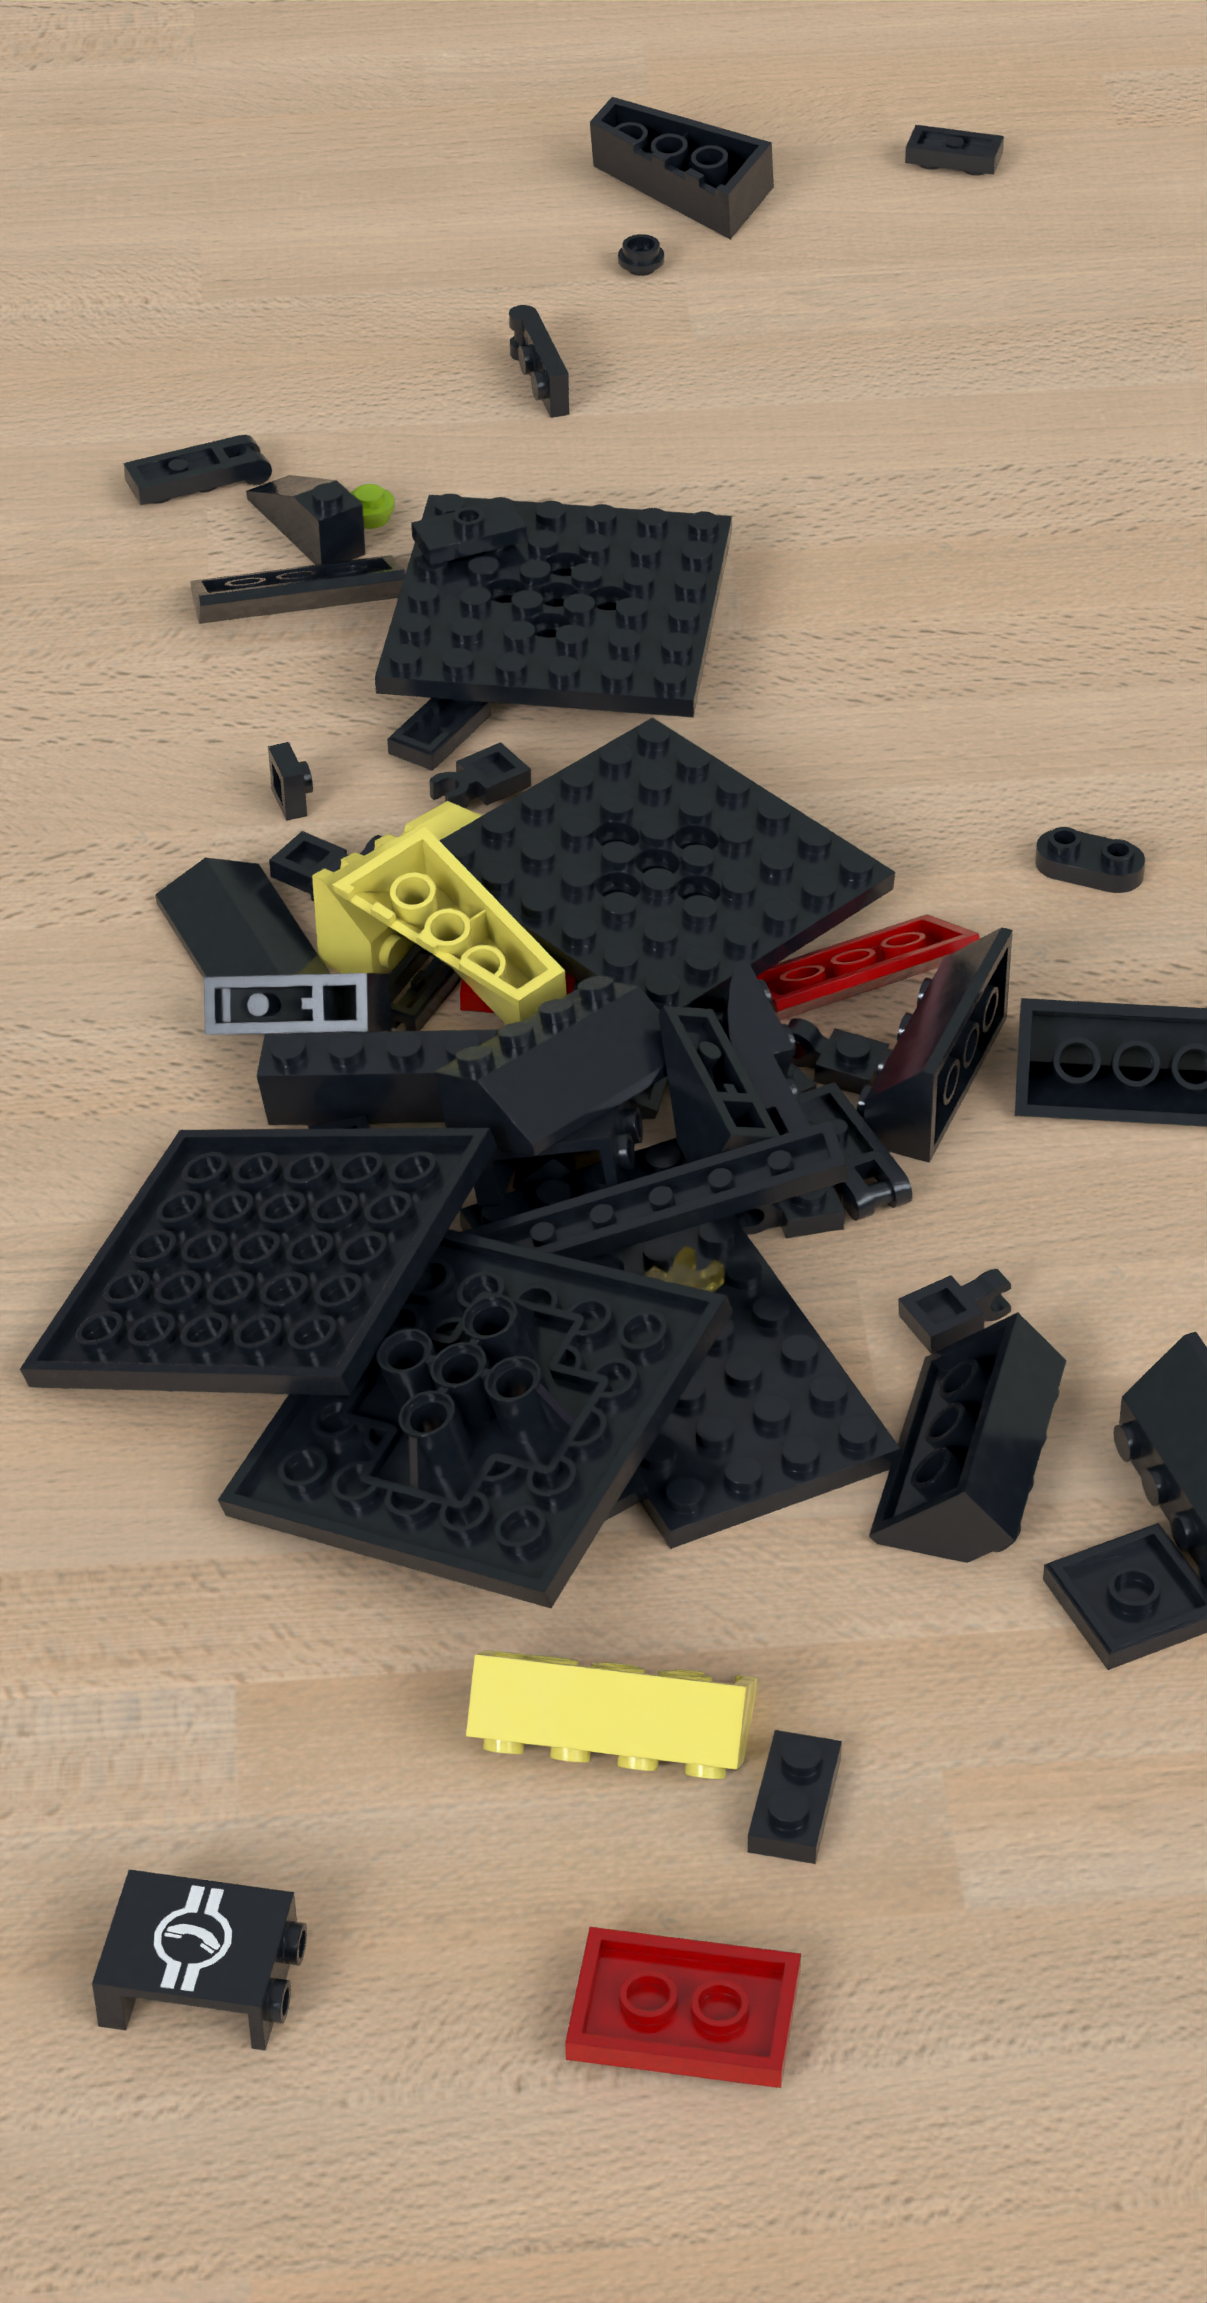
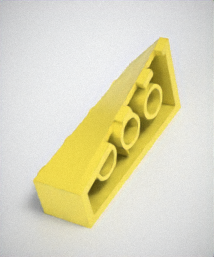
(449, 913)
(349, 936)
(610, 1712)

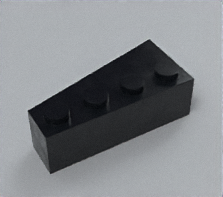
(683, 163)

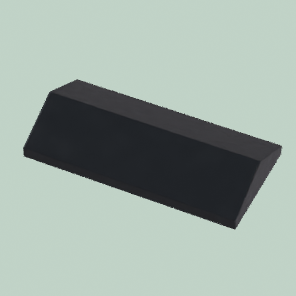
(297, 589)
(236, 922)

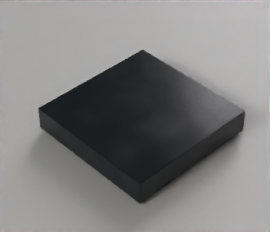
(1130, 1595)

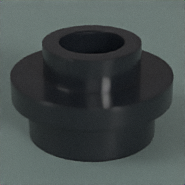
(641, 254)

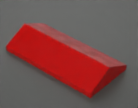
(862, 964)

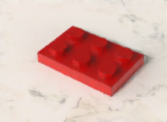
(684, 2007)

